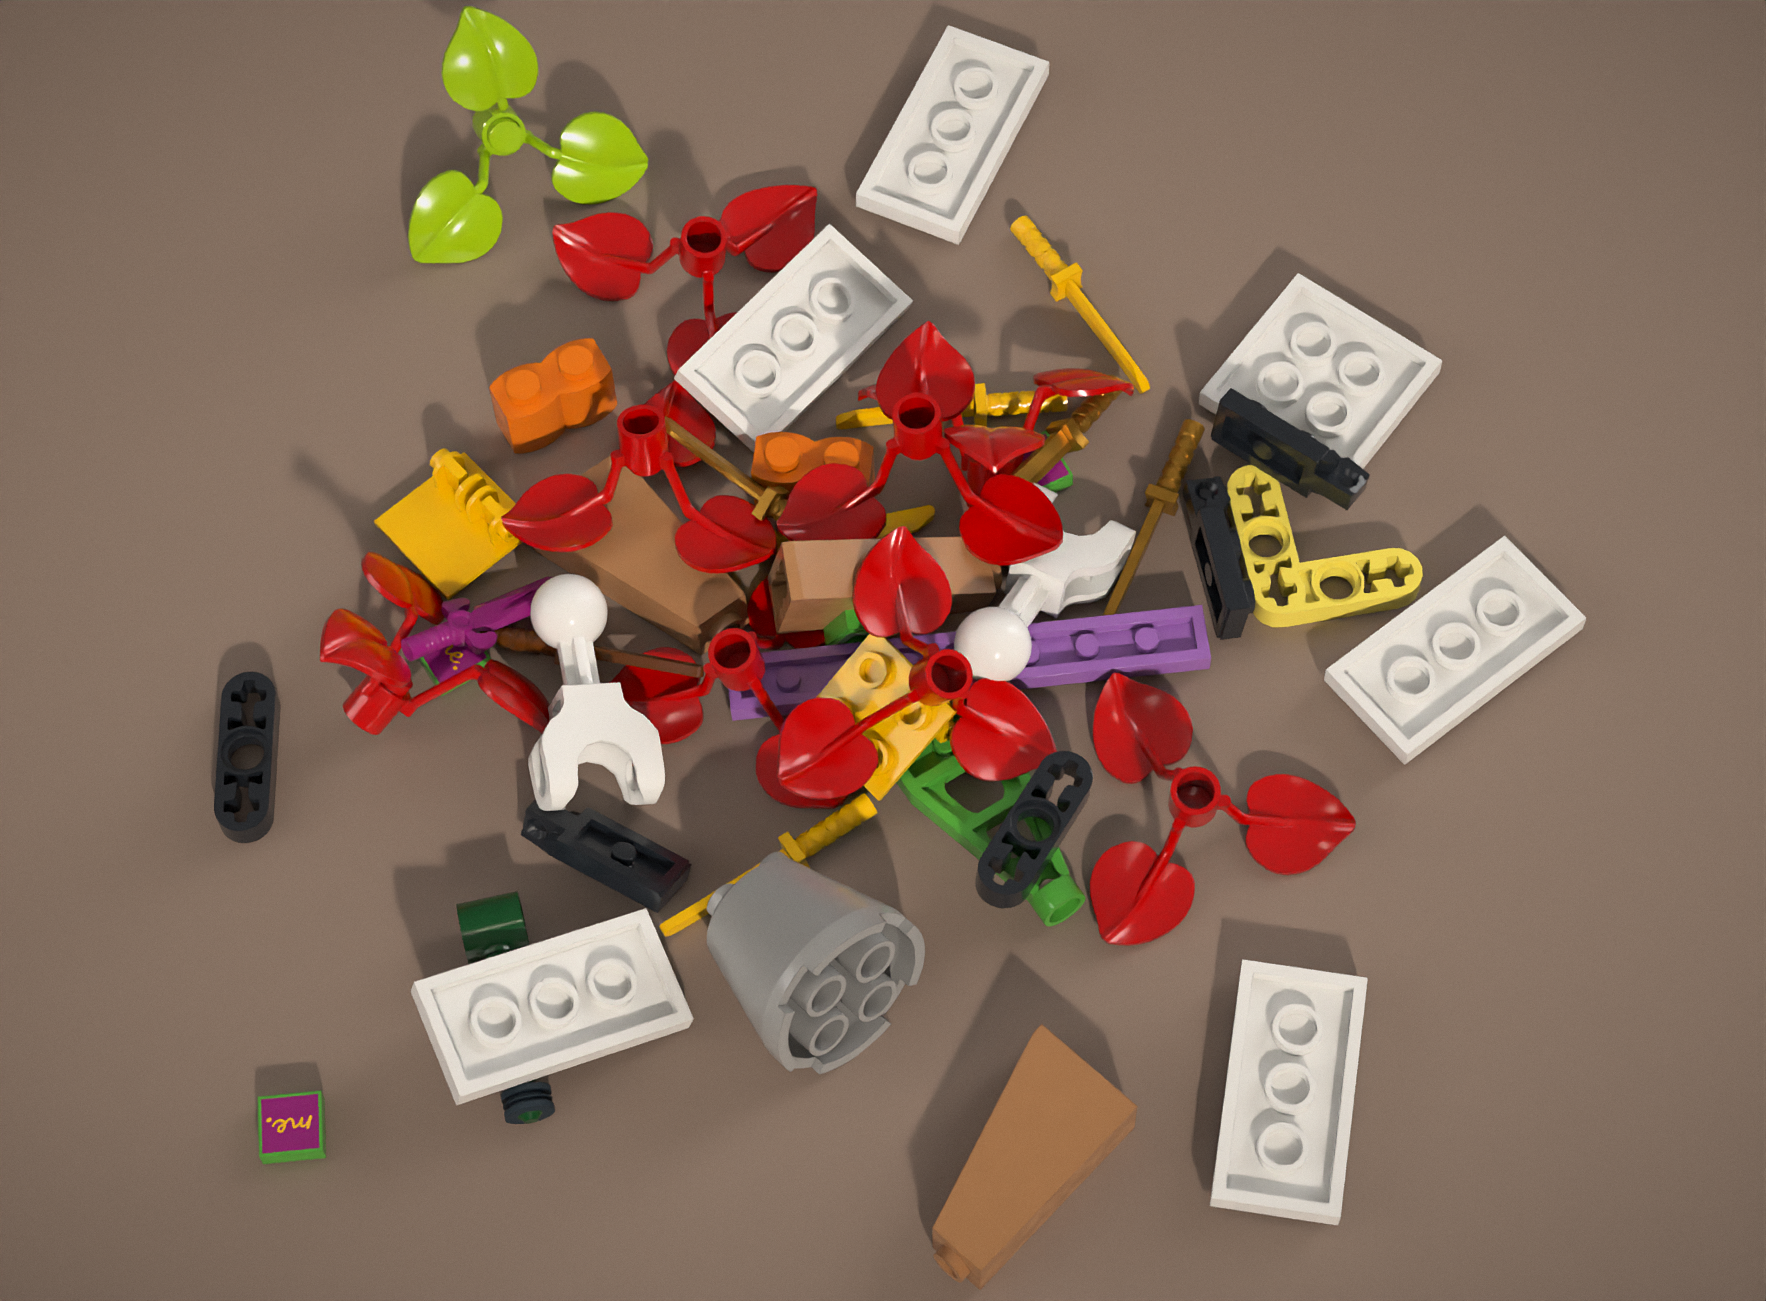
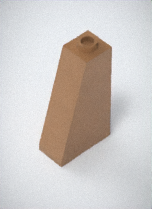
(643, 571)
(816, 579)
(1032, 1154)

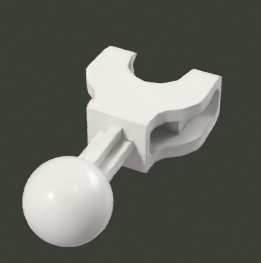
(1075, 573)
(587, 716)

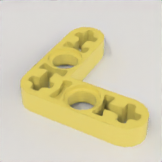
(1302, 580)

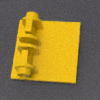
(451, 523)
(873, 679)

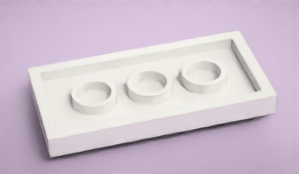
(952, 134)
(793, 338)
(1454, 649)
(551, 1005)
(1289, 1092)

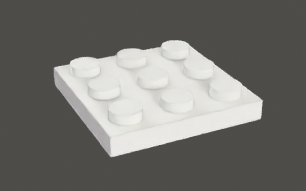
(1327, 371)

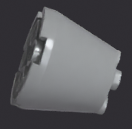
(811, 961)

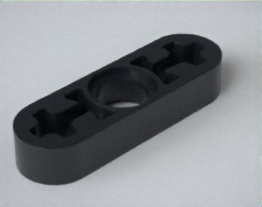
(259, 779)
(1033, 854)

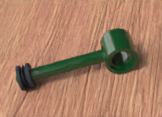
(487, 930)

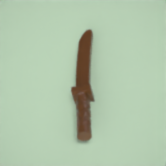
(528, 640)

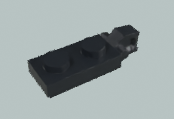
(1285, 451)
(1217, 556)
(608, 853)

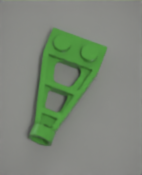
(926, 791)

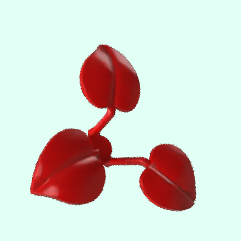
(612, 250)
(918, 390)
(1002, 449)
(570, 514)
(909, 594)
(734, 656)
(385, 689)
(1143, 893)

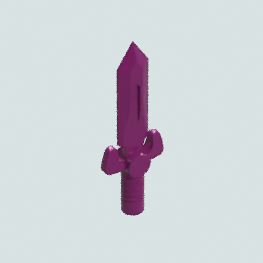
(463, 627)

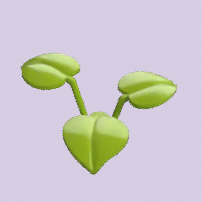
(479, 71)

